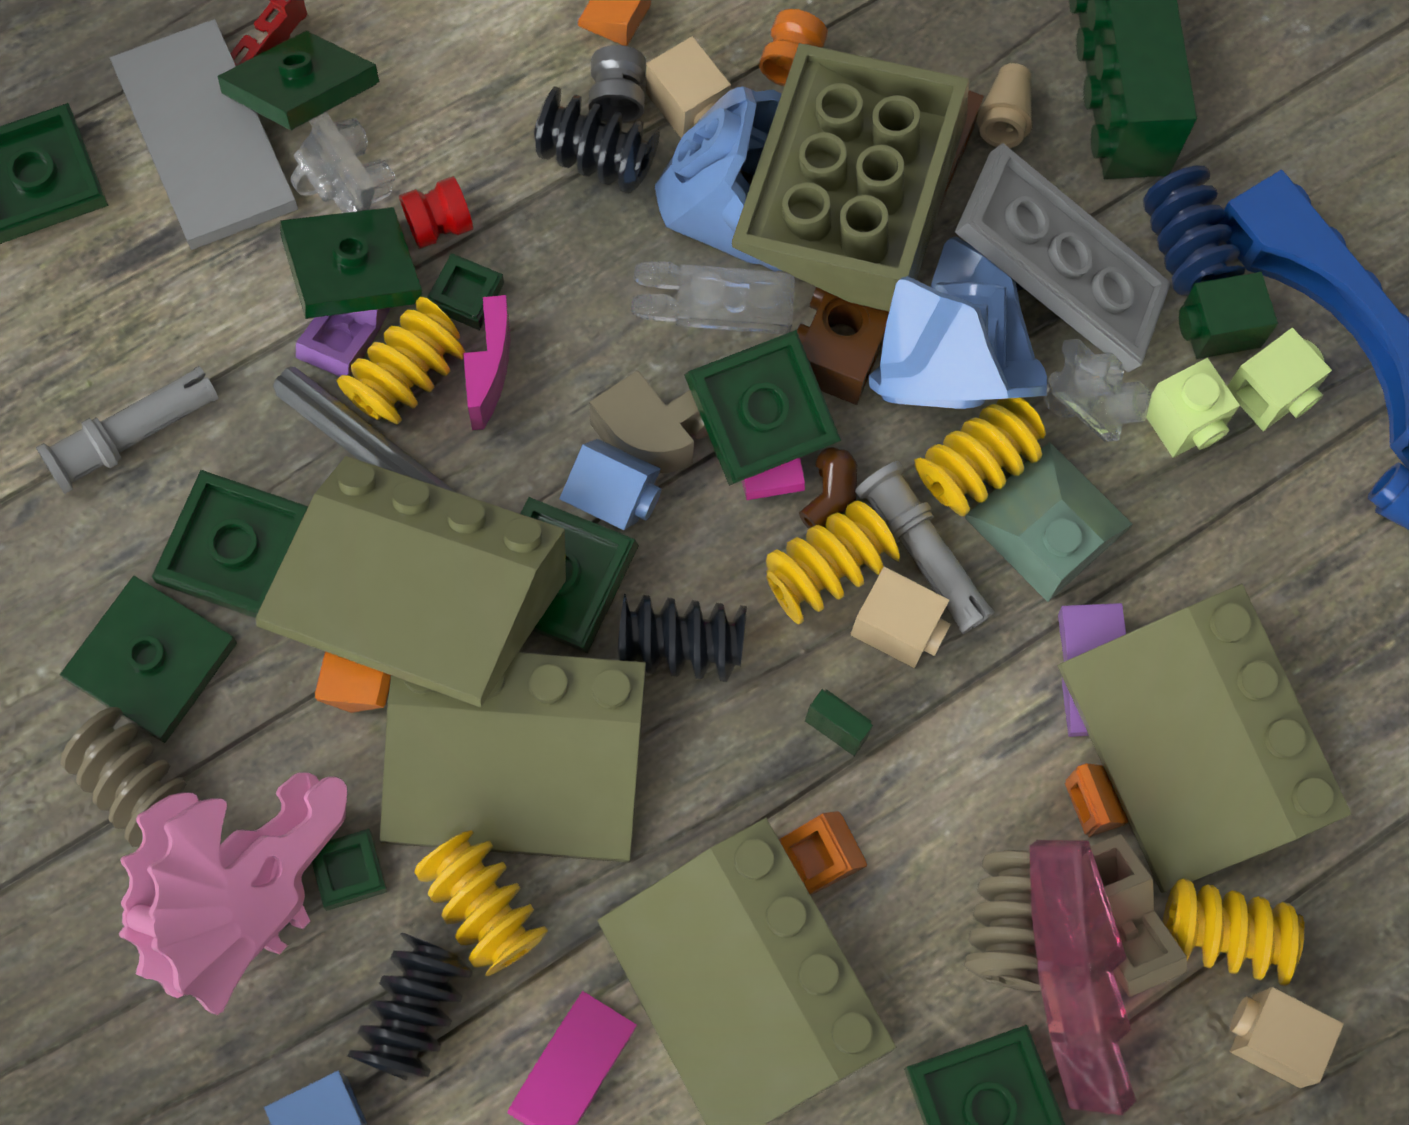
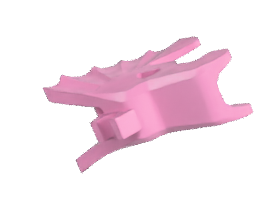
(208, 907)

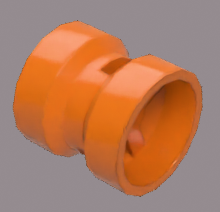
(789, 30)

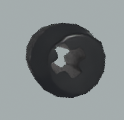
(592, 143)
(682, 637)
(411, 1009)

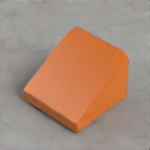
(614, 18)
(351, 685)
(1094, 799)
(823, 851)

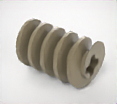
(117, 772)
(1008, 923)

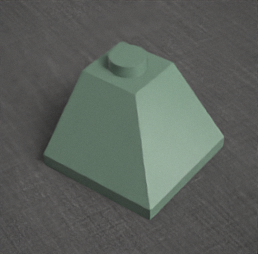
(1049, 522)

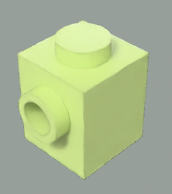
(1280, 380)
(1191, 408)

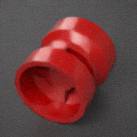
(436, 212)

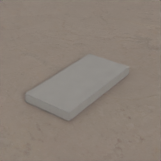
(202, 142)
(1063, 257)

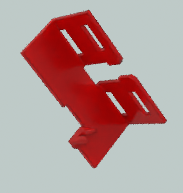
(278, 30)

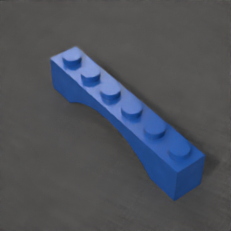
(1294, 245)

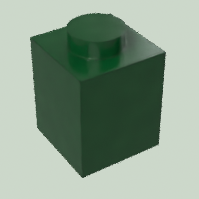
(1227, 315)

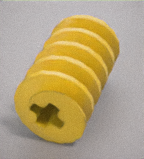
(402, 362)
(980, 452)
(828, 557)
(478, 903)
(1235, 929)

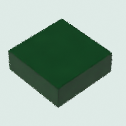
(462, 288)
(838, 721)
(348, 870)

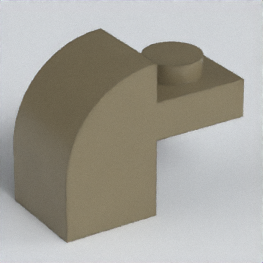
(643, 426)
(1148, 945)

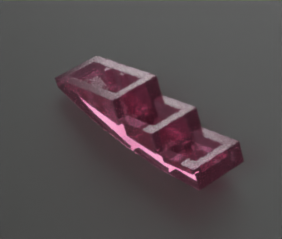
(1076, 963)

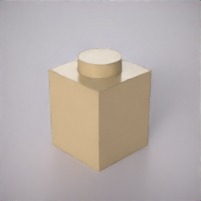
(684, 84)
(901, 618)
(1284, 1036)

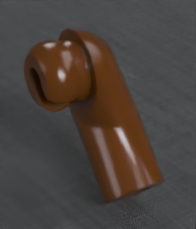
(839, 486)

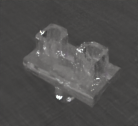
(332, 168)
(1095, 392)

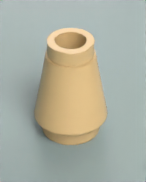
(1007, 107)

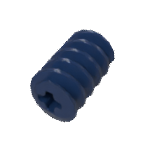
(1190, 229)

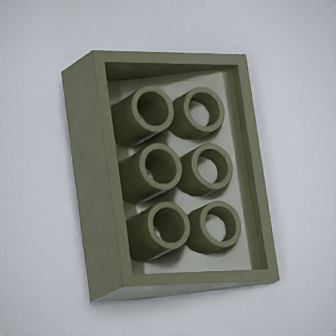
(853, 173)
(415, 580)
(1203, 739)
(531, 770)
(745, 982)

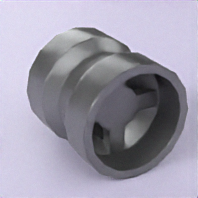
(617, 79)

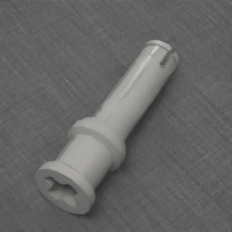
(102, 441)
(912, 526)

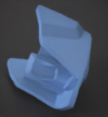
(702, 183)
(957, 338)

